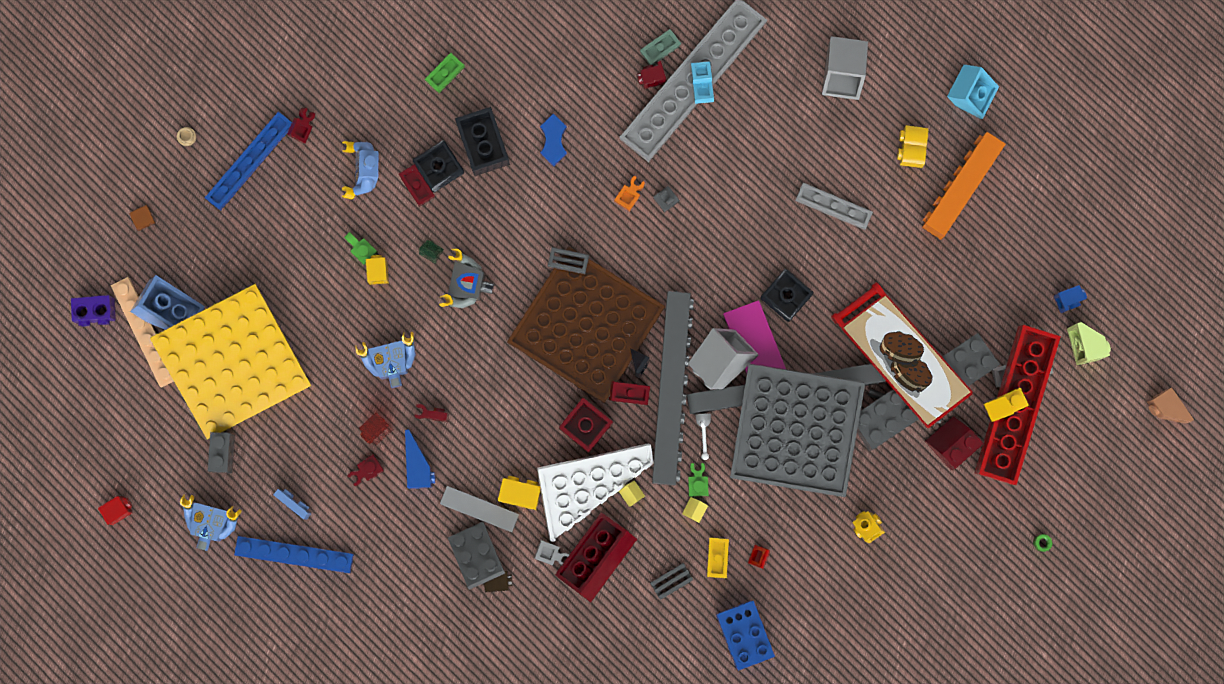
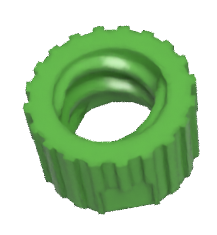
(1048, 543)

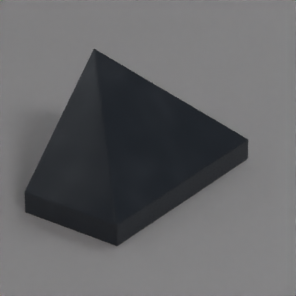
(640, 362)

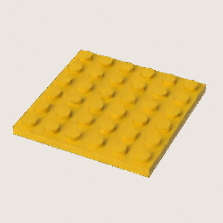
(230, 361)

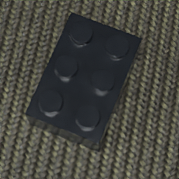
(482, 141)

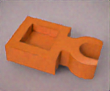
(628, 195)

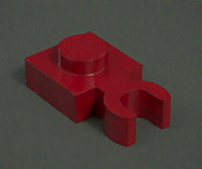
(300, 126)
(368, 469)

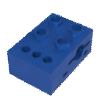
(745, 635)

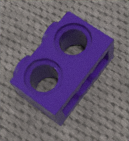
(93, 307)

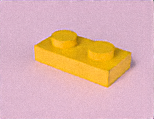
(717, 558)

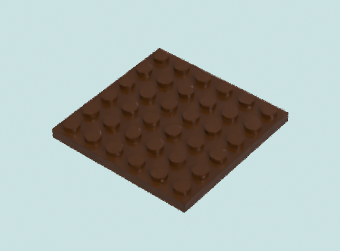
(586, 326)

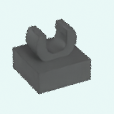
(666, 199)

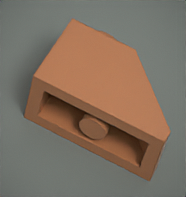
(1169, 407)

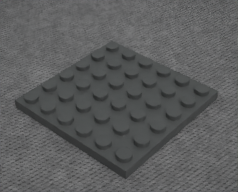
(797, 430)

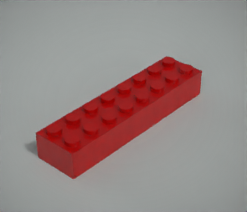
(1010, 436)

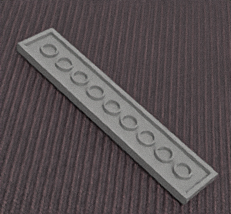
(676, 96)

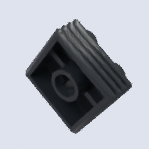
(438, 154)
(786, 283)

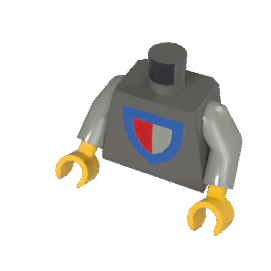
(466, 282)

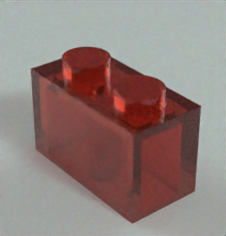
(375, 429)

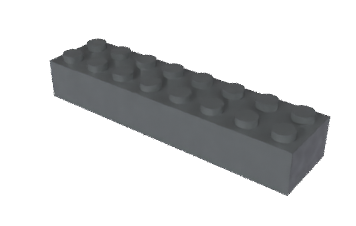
(891, 414)

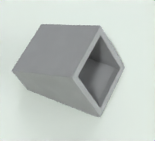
(845, 68)
(721, 357)

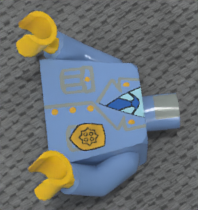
(366, 168)
(389, 359)
(208, 521)

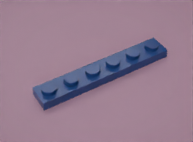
(249, 161)
(294, 554)

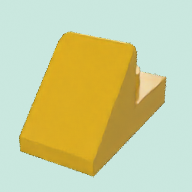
(1006, 404)

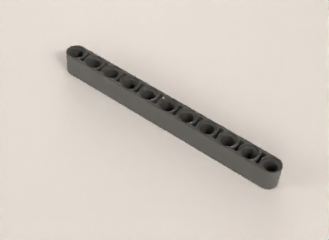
(733, 396)

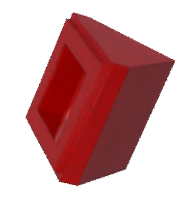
(759, 556)

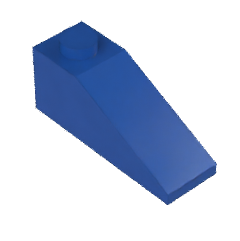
(418, 469)

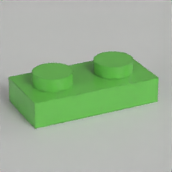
(444, 73)

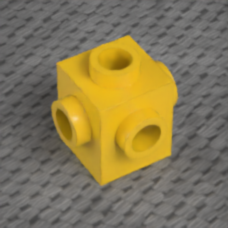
(874, 528)

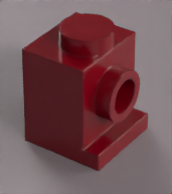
(651, 76)

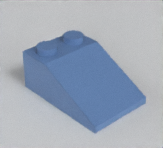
(164, 304)

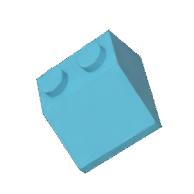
(973, 90)

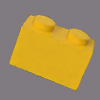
(519, 493)

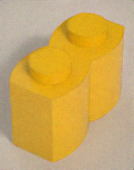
(913, 146)

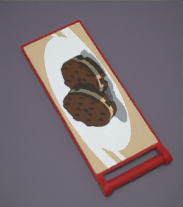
(903, 357)

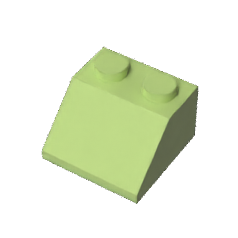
(1087, 344)

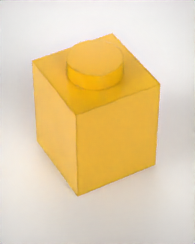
(377, 270)

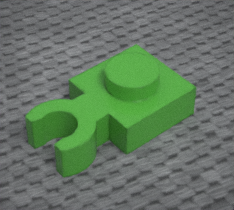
(698, 485)

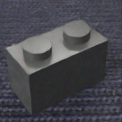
(221, 452)

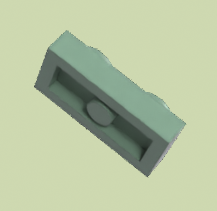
(660, 47)

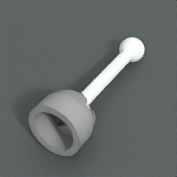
(703, 421)

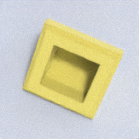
(631, 493)
(695, 509)

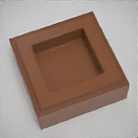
(142, 218)

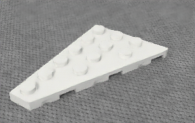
(581, 484)

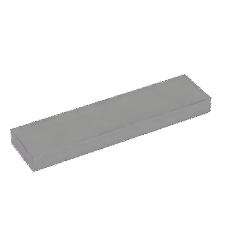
(834, 206)
(479, 509)

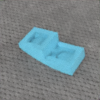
(702, 82)

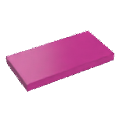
(754, 328)

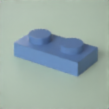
(299, 508)

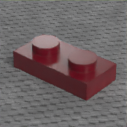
(416, 185)
(629, 393)

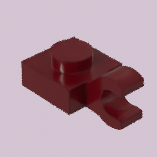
(437, 414)

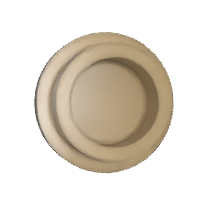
(186, 136)

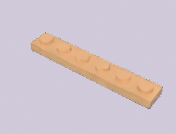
(127, 296)

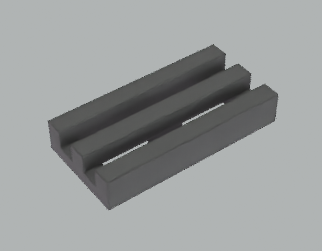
(570, 261)
(685, 573)

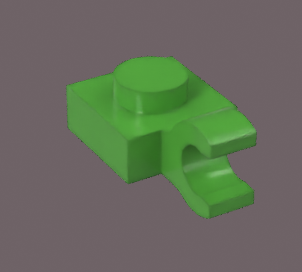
(362, 250)

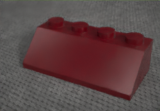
(596, 557)

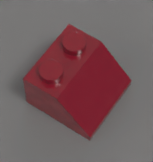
(954, 443)

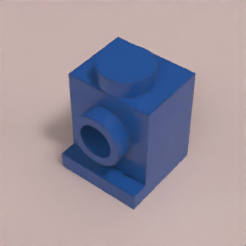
(1070, 298)

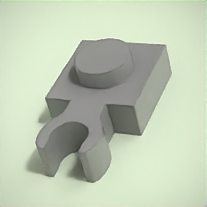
(548, 553)

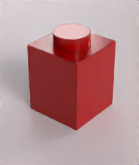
(116, 510)

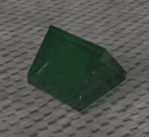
(430, 251)

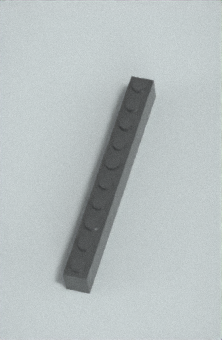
(671, 388)

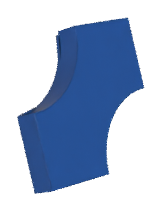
(553, 130)

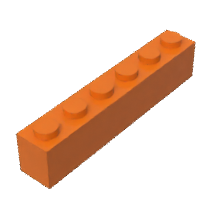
(963, 186)

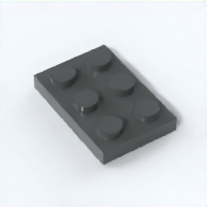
(476, 555)

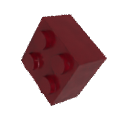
(585, 425)

